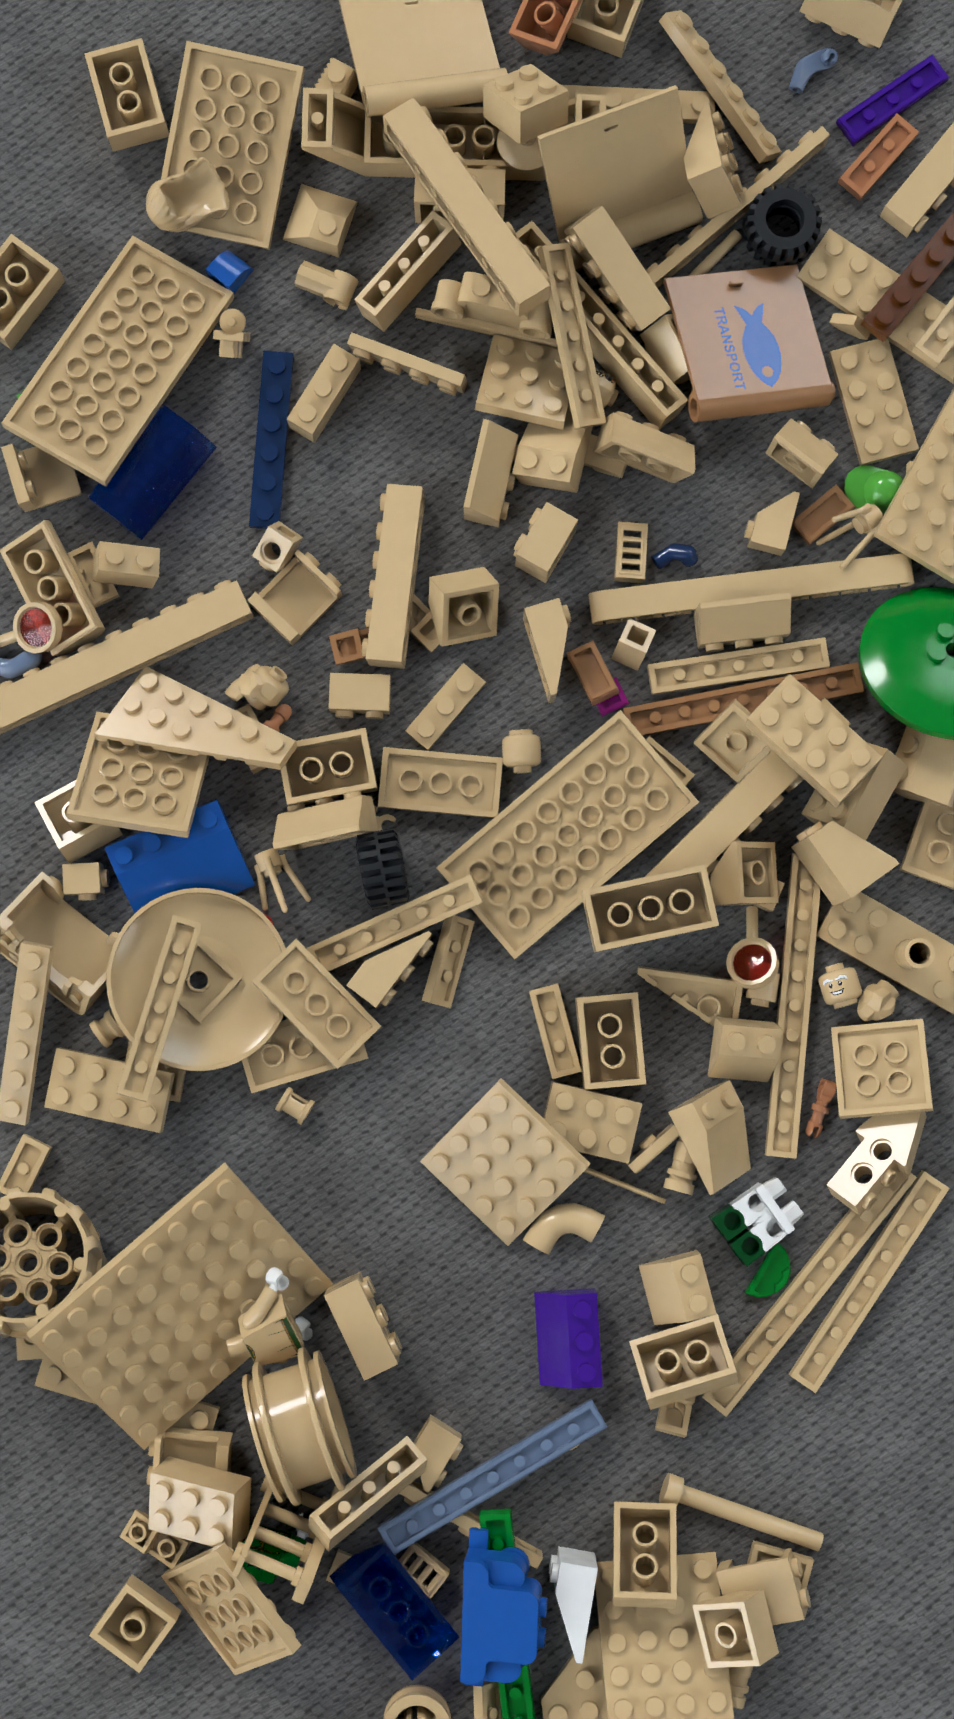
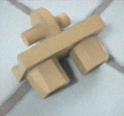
(231, 336)

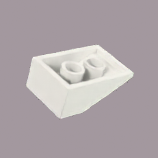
(574, 1583)

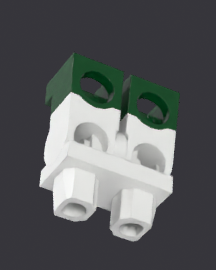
(764, 1217)

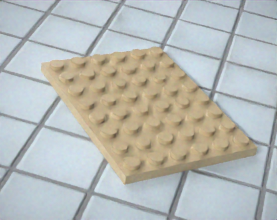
(158, 1315)

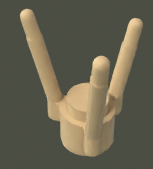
(865, 521)
(270, 864)

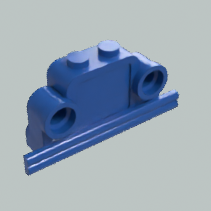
(498, 1613)

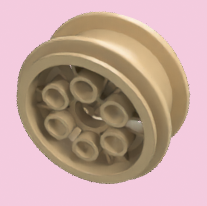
(298, 1426)

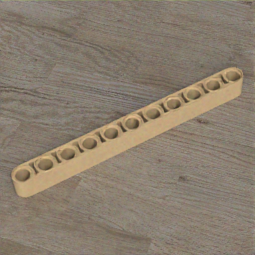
(802, 581)

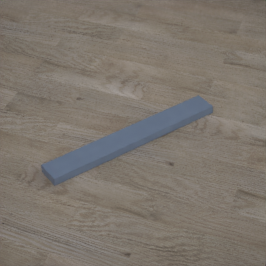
(491, 1476)

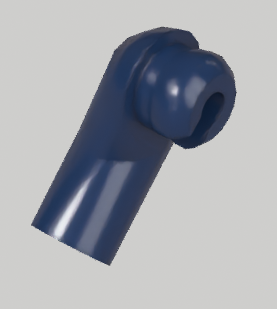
(676, 551)

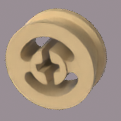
(419, 1696)

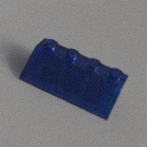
(153, 472)
(394, 1608)

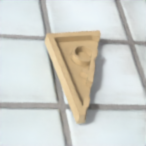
(698, 993)

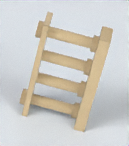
(309, 1553)

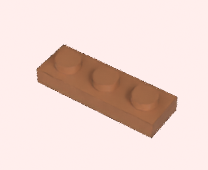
(878, 157)

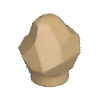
(877, 1001)

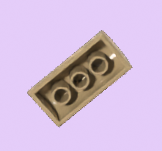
(48, 576)

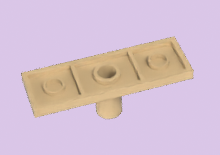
(883, 942)

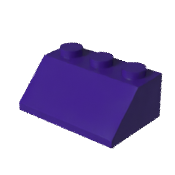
(568, 1338)

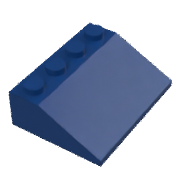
(161, 863)

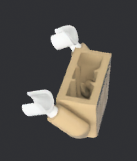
(269, 1326)

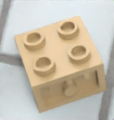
(39, 477)

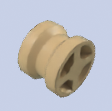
(106, 1029)

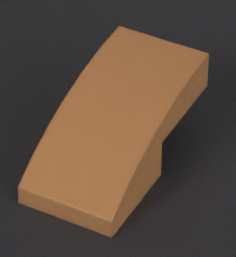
(348, 646)

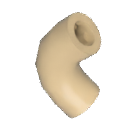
(563, 1220)

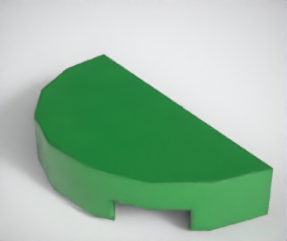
(771, 1274)

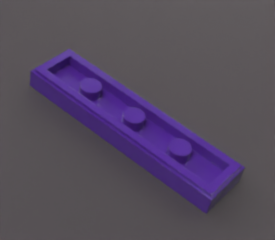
(892, 99)

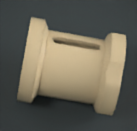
(295, 1105)

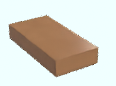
(818, 516)
(592, 673)

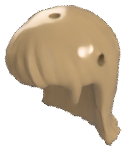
(186, 198)

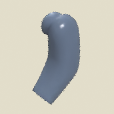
(809, 65)
(20, 664)

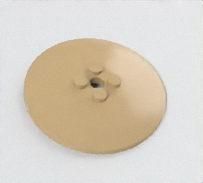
(228, 1015)

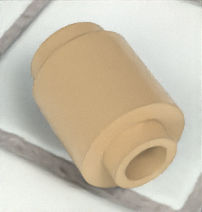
(765, 994)

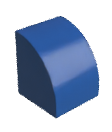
(229, 270)

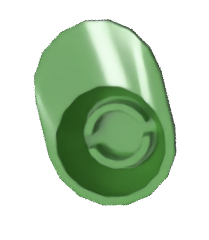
(871, 486)

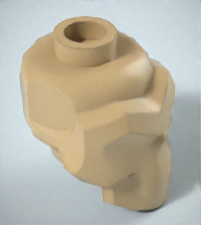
(260, 686)

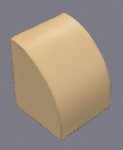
(633, 644)

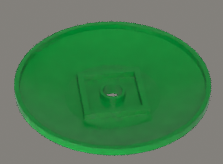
(908, 661)

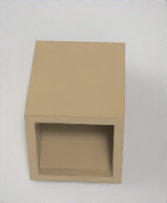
(840, 860)

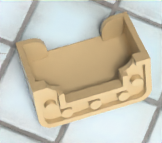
(79, 945)

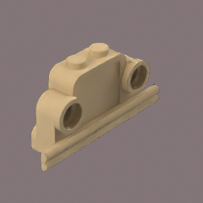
(482, 309)

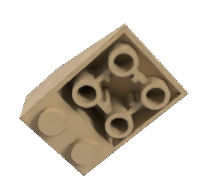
(712, 166)
(380, 973)

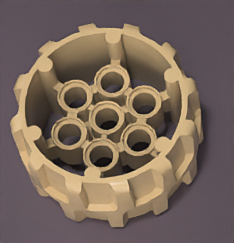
(71, 1218)

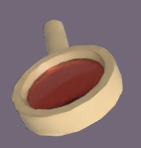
(35, 628)
(752, 960)

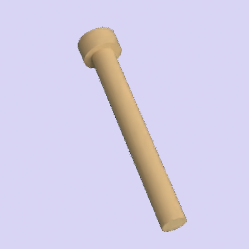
(676, 1492)

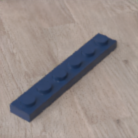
(271, 439)

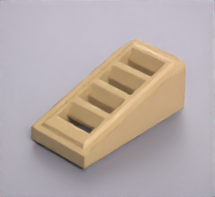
(631, 576)
(432, 1563)

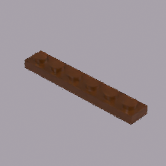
(912, 283)

